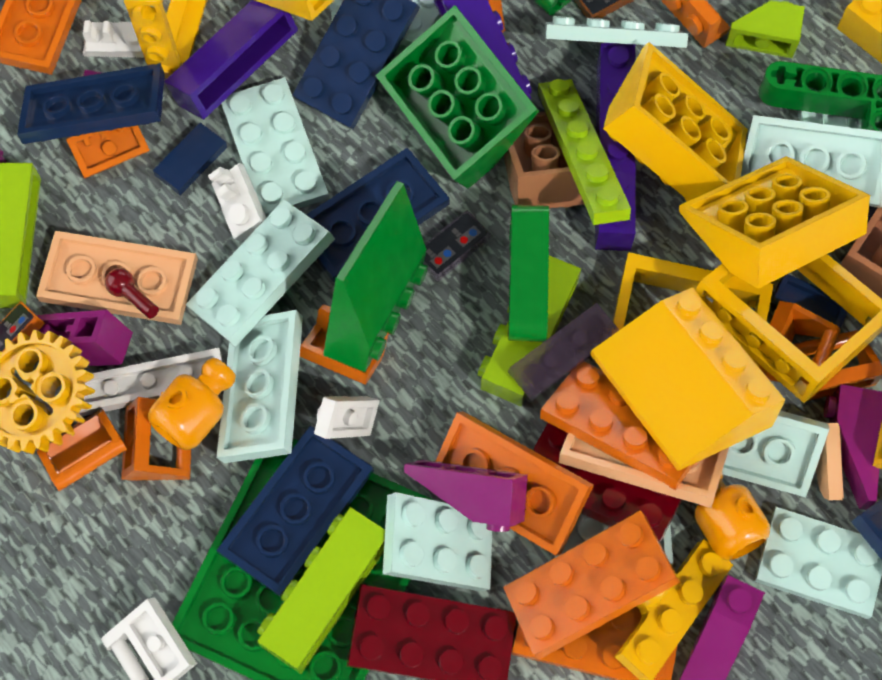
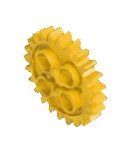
(57, 366)

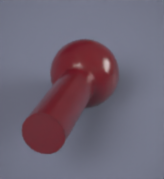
(121, 283)

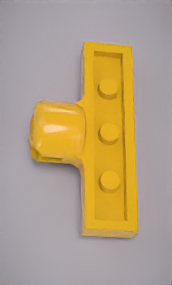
(672, 612)

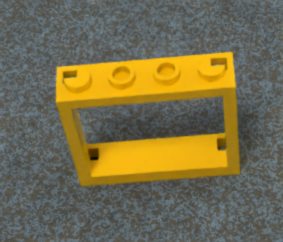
(165, 36)
(680, 278)
(777, 353)

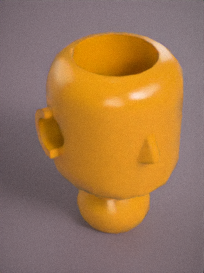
(191, 405)
(734, 522)

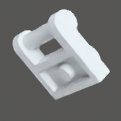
(154, 641)

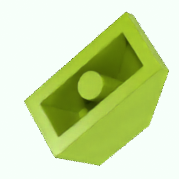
(769, 29)

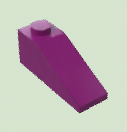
(95, 332)
(860, 420)
(477, 493)
(723, 631)

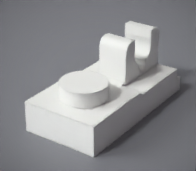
(110, 40)
(237, 200)
(346, 416)

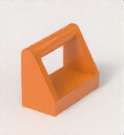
(794, 319)
(862, 375)
(137, 440)
(91, 446)

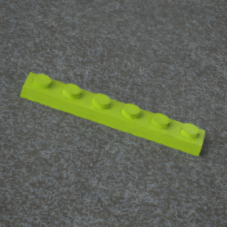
(583, 152)

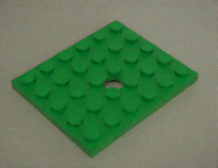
(228, 606)

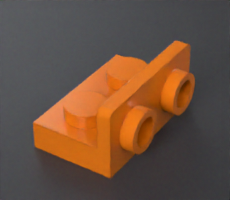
(106, 149)

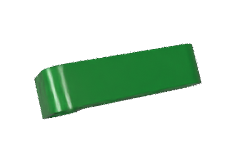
(788, 87)
(528, 273)

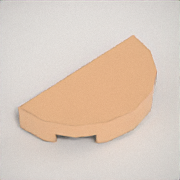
(830, 466)

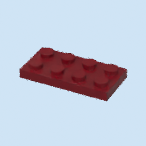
(609, 498)
(429, 637)

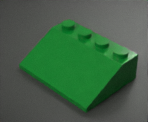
(458, 97)
(376, 283)

